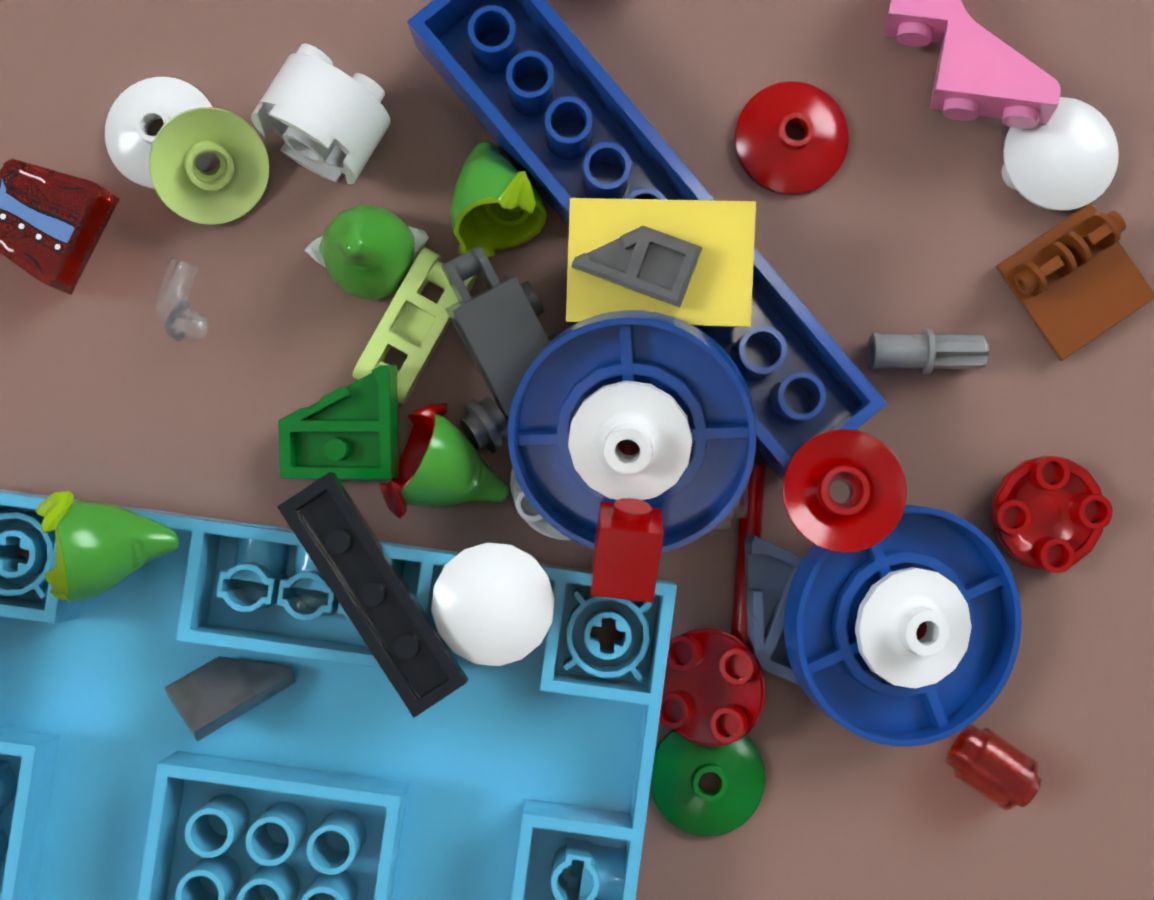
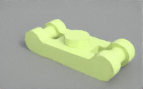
(412, 324)

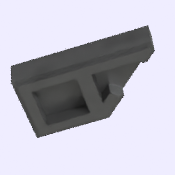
(645, 263)
(225, 691)

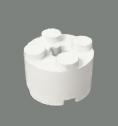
(323, 115)

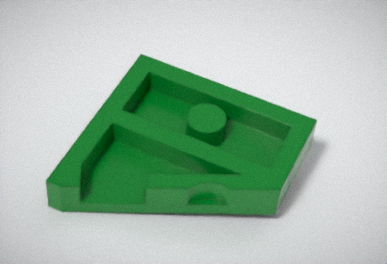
(345, 432)

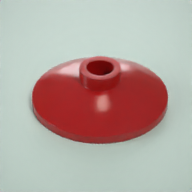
(777, 160)
(874, 484)

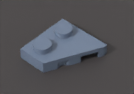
(767, 581)

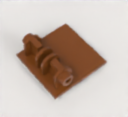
(1077, 280)

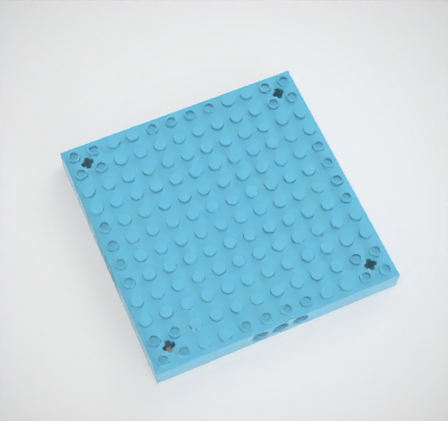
(330, 787)

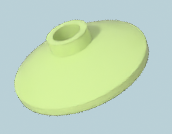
(216, 194)

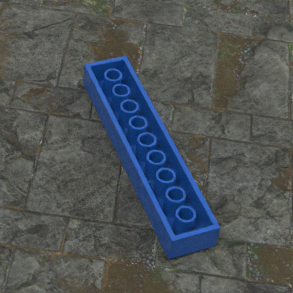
(588, 140)

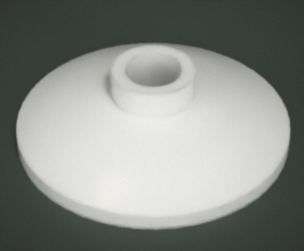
(134, 112)

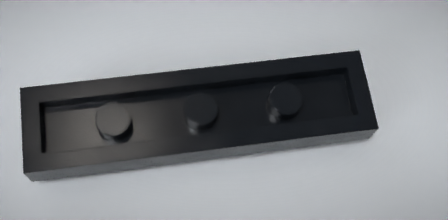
(373, 594)

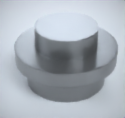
(485, 424)

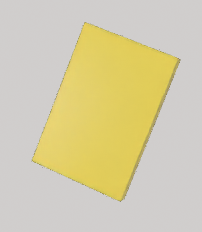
(723, 275)

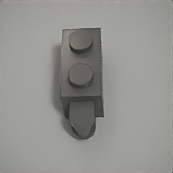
(496, 324)

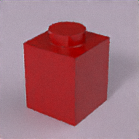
(627, 550)

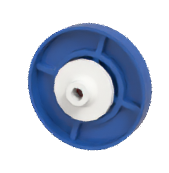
(639, 382)
(907, 632)

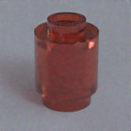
(994, 767)

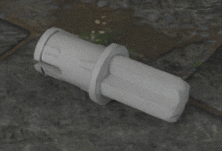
(927, 351)

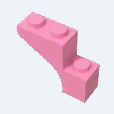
(974, 67)

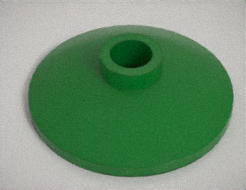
(702, 813)

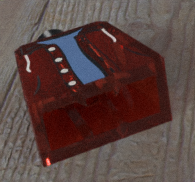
(51, 221)

